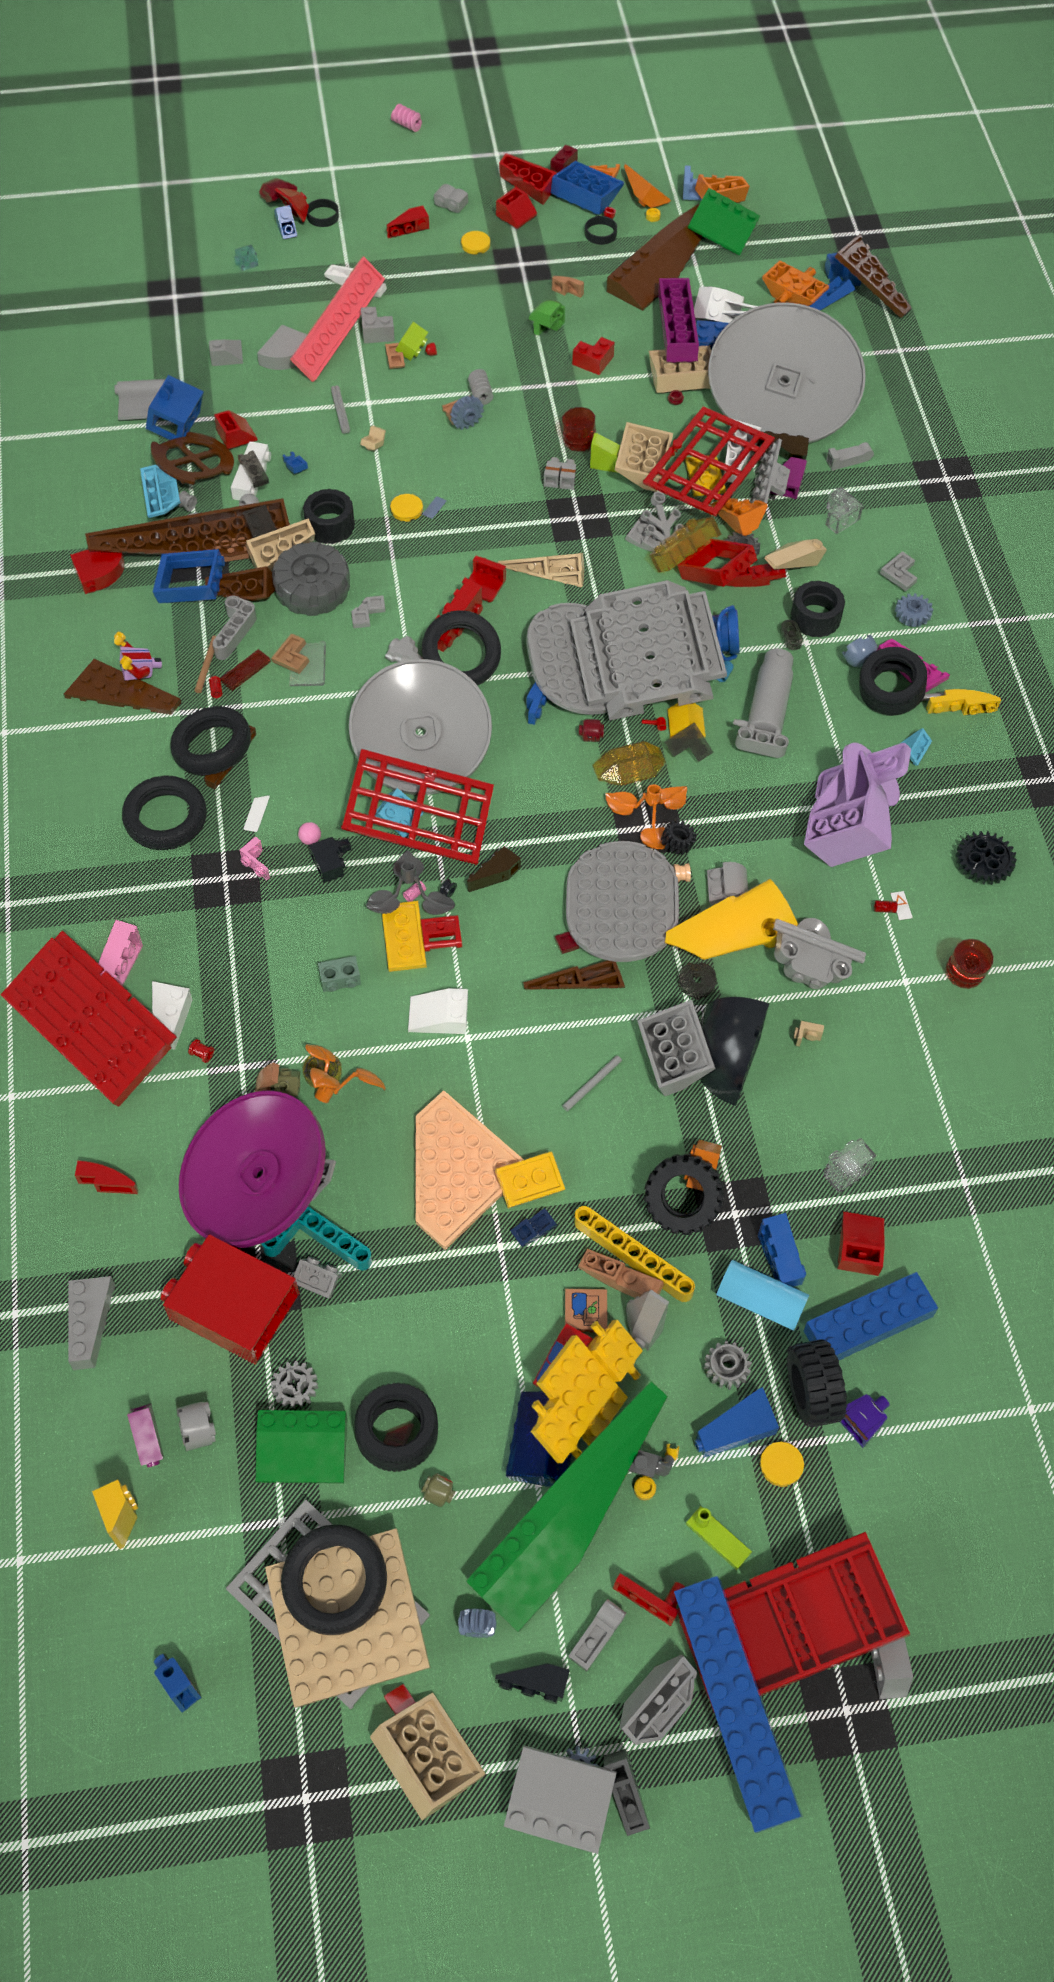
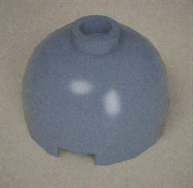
(859, 651)

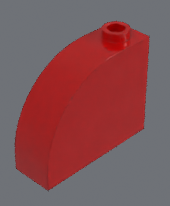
(97, 568)

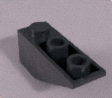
(541, 1680)

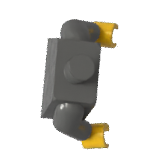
(654, 1465)

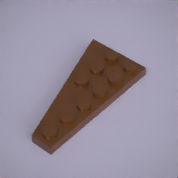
(870, 272)
(108, 687)

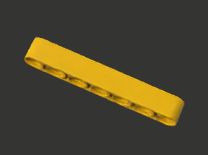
(630, 1244)

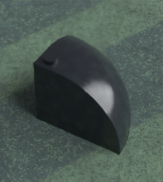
(732, 1035)

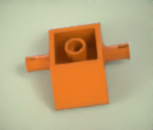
(793, 285)

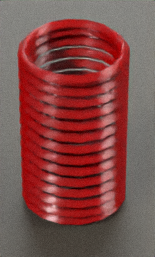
(215, 688)
(885, 906)

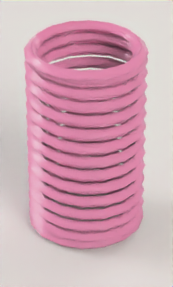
(408, 895)

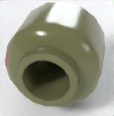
(438, 1490)

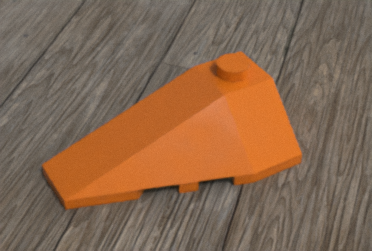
(644, 190)
(742, 515)

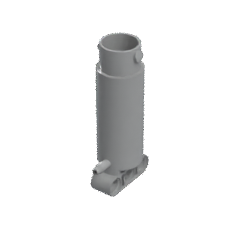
(766, 719)

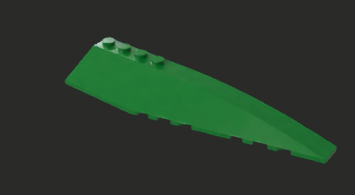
(563, 1522)

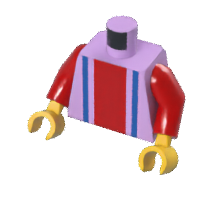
(135, 662)

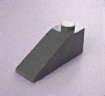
(627, 1792)

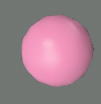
(309, 833)

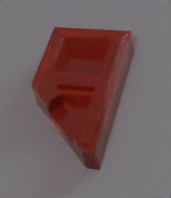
(399, 1436)

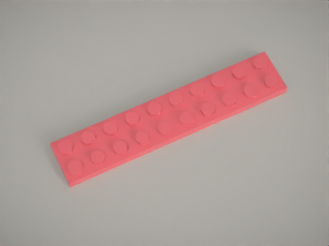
(337, 319)

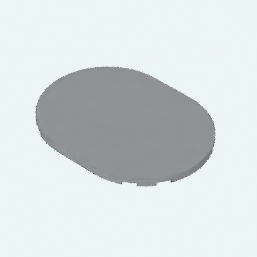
(556, 659)
(621, 901)

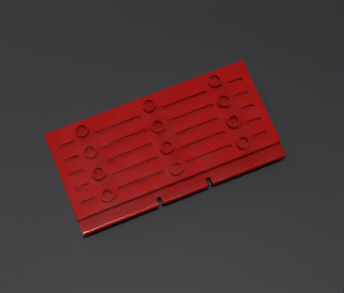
(89, 1018)
(813, 1614)

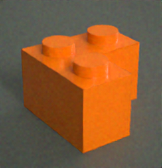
(708, 1152)

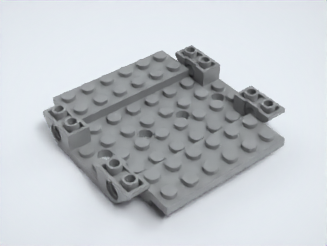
(615, 651)

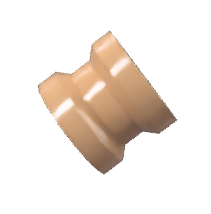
(683, 872)

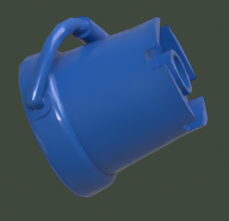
(728, 631)

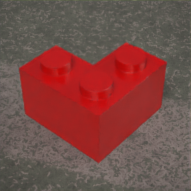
(594, 357)

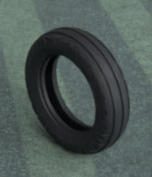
(470, 621)
(219, 760)
(154, 788)
(294, 1569)

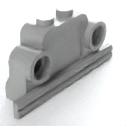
(813, 957)

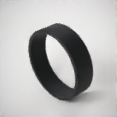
(323, 222)
(600, 240)

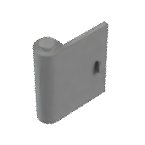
(136, 397)

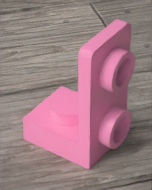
(248, 858)

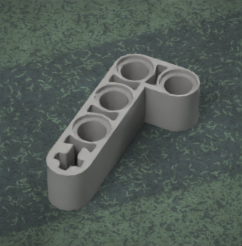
(242, 618)

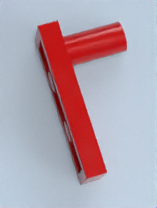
(663, 1610)

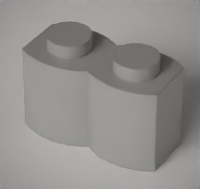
(451, 198)

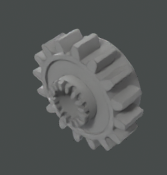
(732, 1355)

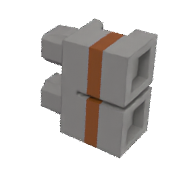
(556, 469)

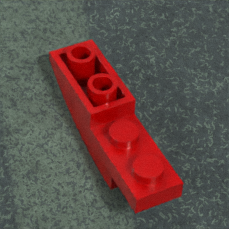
(757, 576)

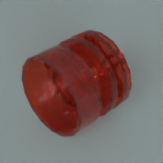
(578, 428)
(969, 963)

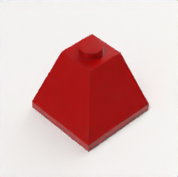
(296, 200)

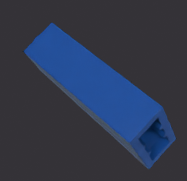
(740, 1425)

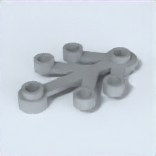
(657, 500)

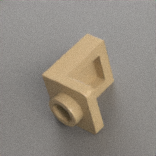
(374, 439)

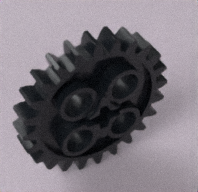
(992, 860)

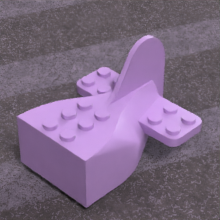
(854, 804)

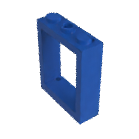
(185, 560)

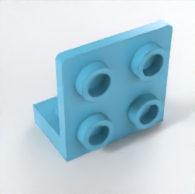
(396, 812)

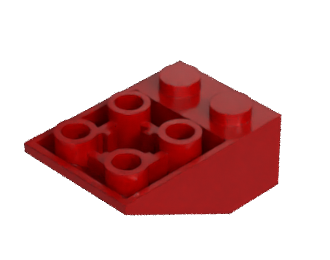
(861, 1244)

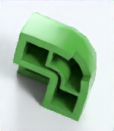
(548, 314)

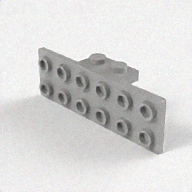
(770, 475)

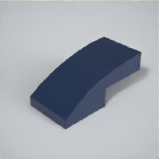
(534, 1228)

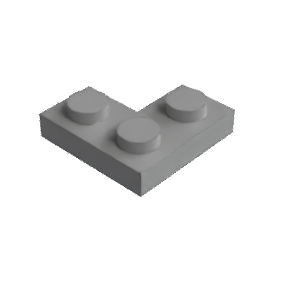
(897, 571)

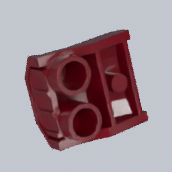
(268, 188)

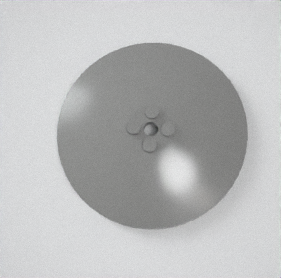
(425, 697)

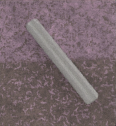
(337, 397)

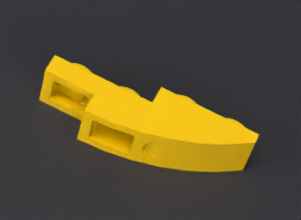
(968, 701)

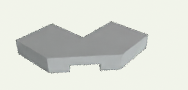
(369, 605)

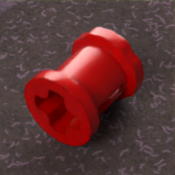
(201, 1051)

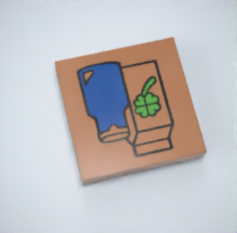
(585, 1308)

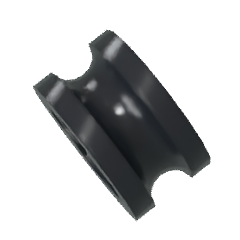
(448, 888)

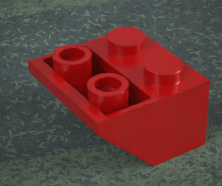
(515, 208)
(233, 429)

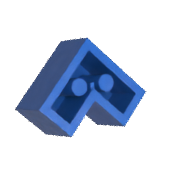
(835, 268)

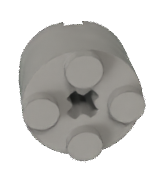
(195, 1425)

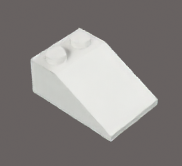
(439, 1012)

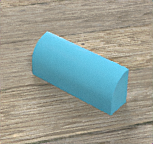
(762, 1295)

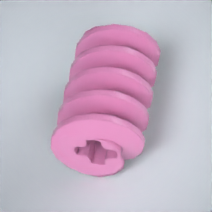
(406, 117)

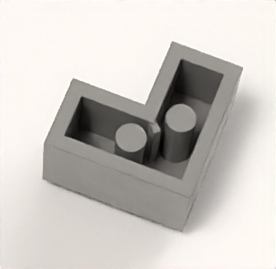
(376, 328)

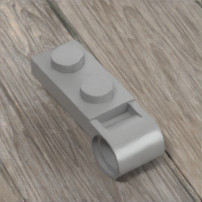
(597, 1635)

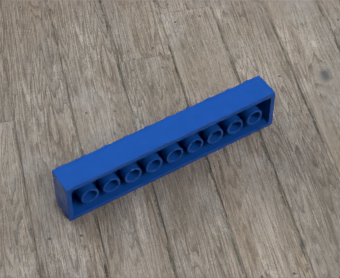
(738, 1705)

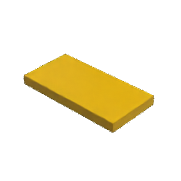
(404, 938)

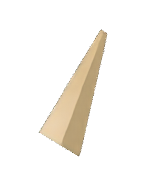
(561, 568)

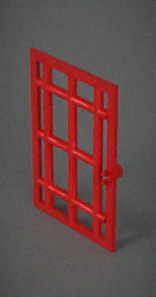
(708, 460)
(418, 806)

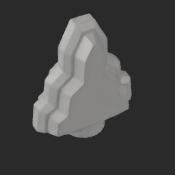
(402, 650)

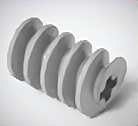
(480, 386)

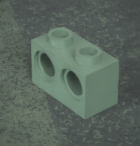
(339, 969)

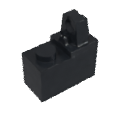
(327, 857)

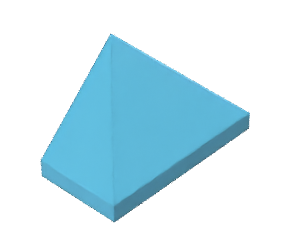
(919, 744)

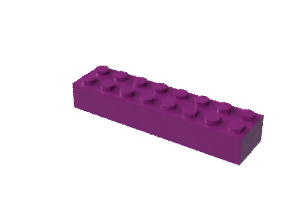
(678, 320)

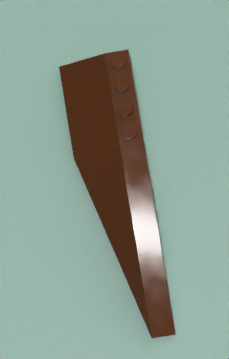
(660, 257)
(187, 532)

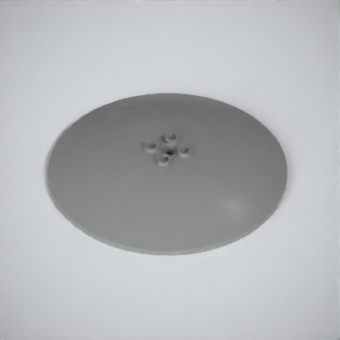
(788, 344)

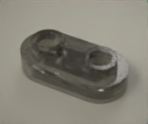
(792, 638)

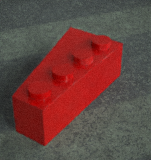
(527, 177)
(468, 599)

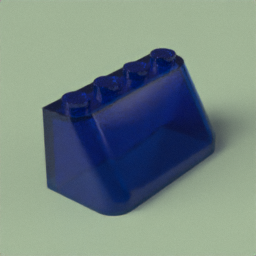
(528, 1458)

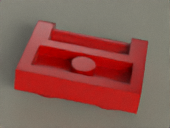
(438, 928)

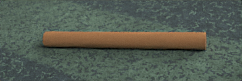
(198, 689)

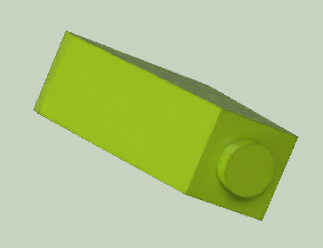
(603, 453)

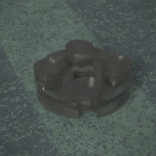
(694, 989)

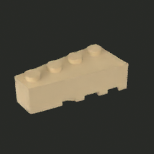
(267, 547)

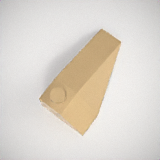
(797, 554)

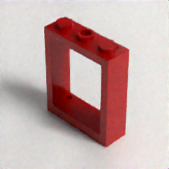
(693, 566)

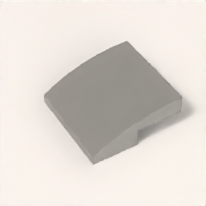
(639, 538)

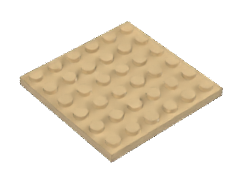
(374, 1653)

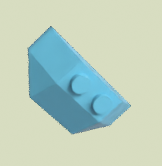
(159, 491)

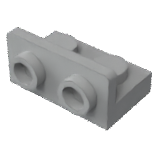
(317, 1277)

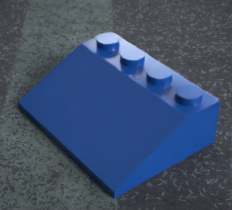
(586, 187)

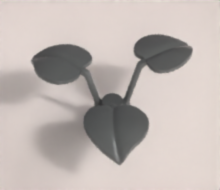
(408, 869)

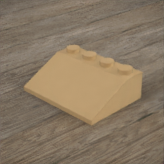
(680, 375)
(640, 452)
(427, 1755)

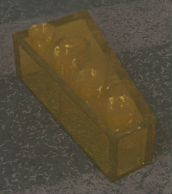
(684, 543)

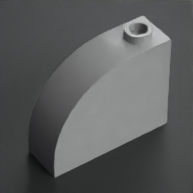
(280, 348)

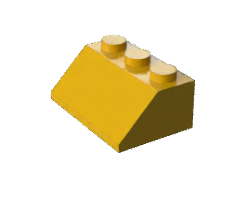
(117, 1511)

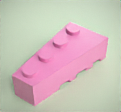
(121, 951)

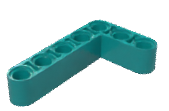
(318, 1233)

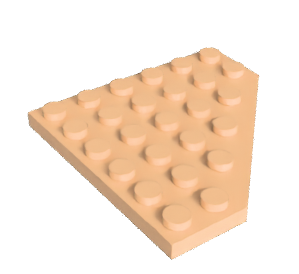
(455, 1169)

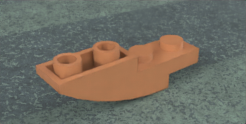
(617, 1275)

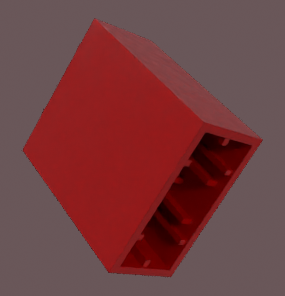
(230, 1298)

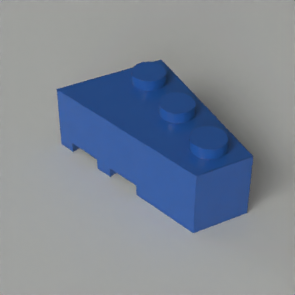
(781, 1250)

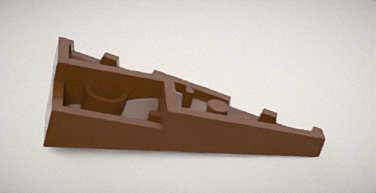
(596, 976)

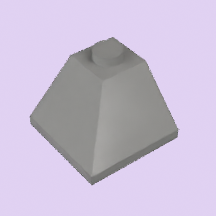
(225, 352)

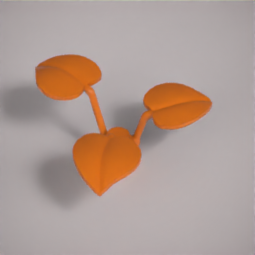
(671, 797)
(329, 1084)

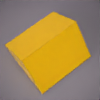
(683, 716)

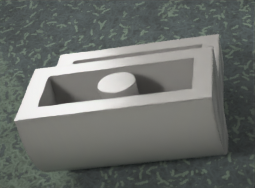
(726, 882)

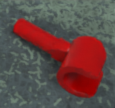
(660, 722)

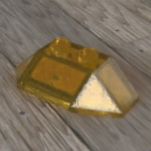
(629, 763)

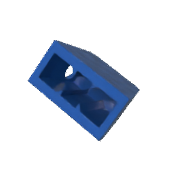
(175, 1682)

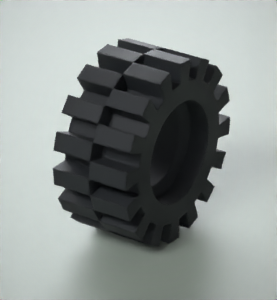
(681, 830)

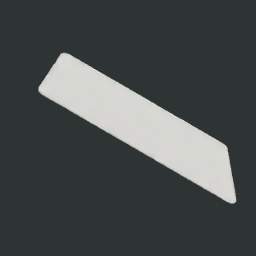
(256, 813)

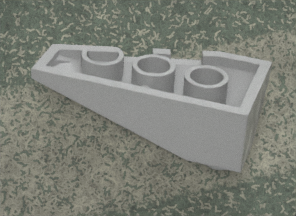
(646, 1318)

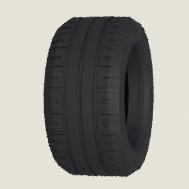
(893, 702)
(387, 1398)

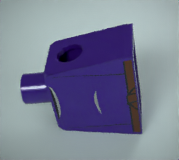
(865, 1418)

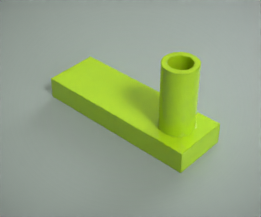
(718, 1537)

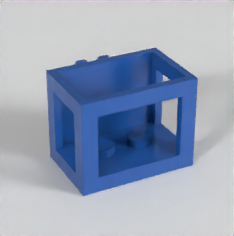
(176, 403)

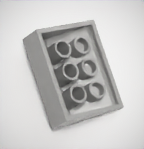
(676, 1047)
(560, 1799)

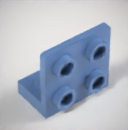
(689, 184)

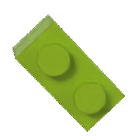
(412, 340)

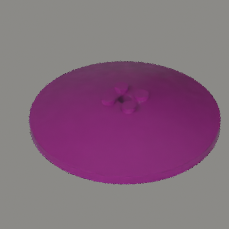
(222, 1165)

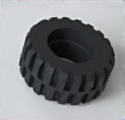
(664, 1213)
(816, 1383)

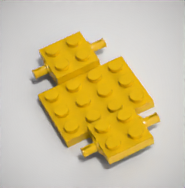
(584, 1389)

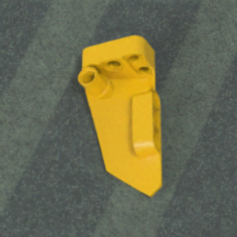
(734, 923)

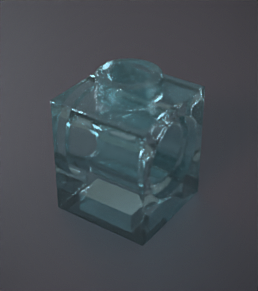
(246, 257)

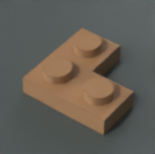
(289, 656)

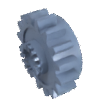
(466, 412)
(913, 610)

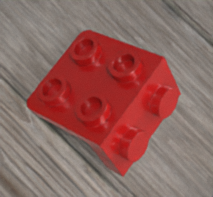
(489, 576)

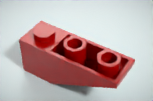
(410, 221)

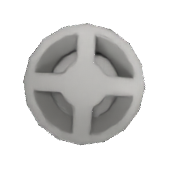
(187, 501)

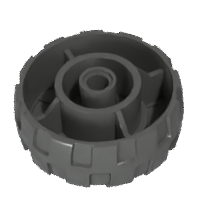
(311, 578)

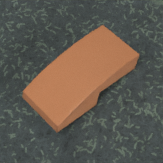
(567, 285)
(395, 358)
(267, 1077)

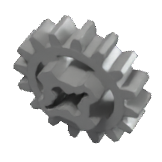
(303, 1381)

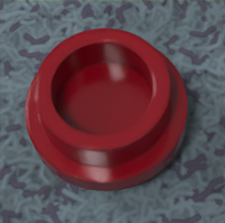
(675, 397)

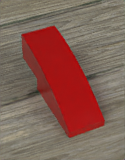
(104, 1178)

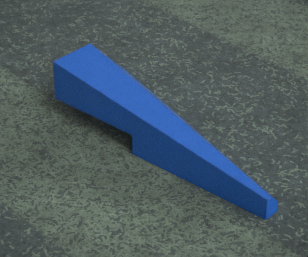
(836, 290)

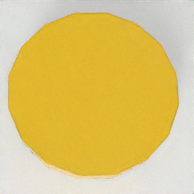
(475, 242)
(406, 507)
(781, 1464)

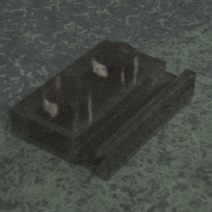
(259, 521)

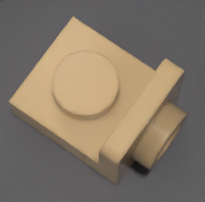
(809, 1031)

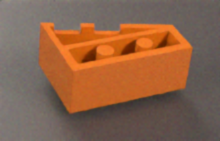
(731, 186)

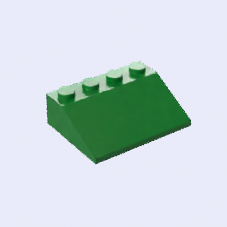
(724, 221)
(301, 1446)

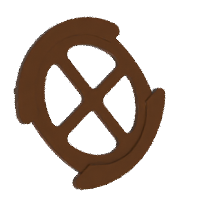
(169, 466)

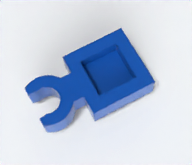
(295, 464)

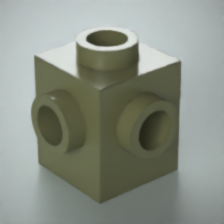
(288, 1082)

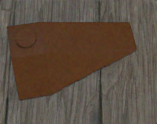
(247, 584)

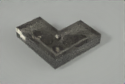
(690, 738)

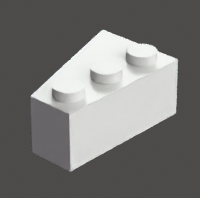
(171, 1007)

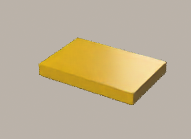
(709, 477)
(529, 1179)

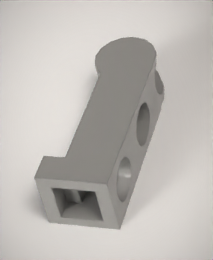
(849, 456)

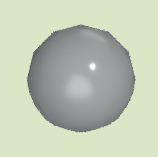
(248, 499)

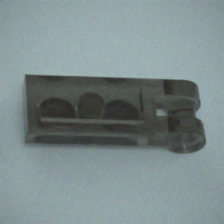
(253, 469)

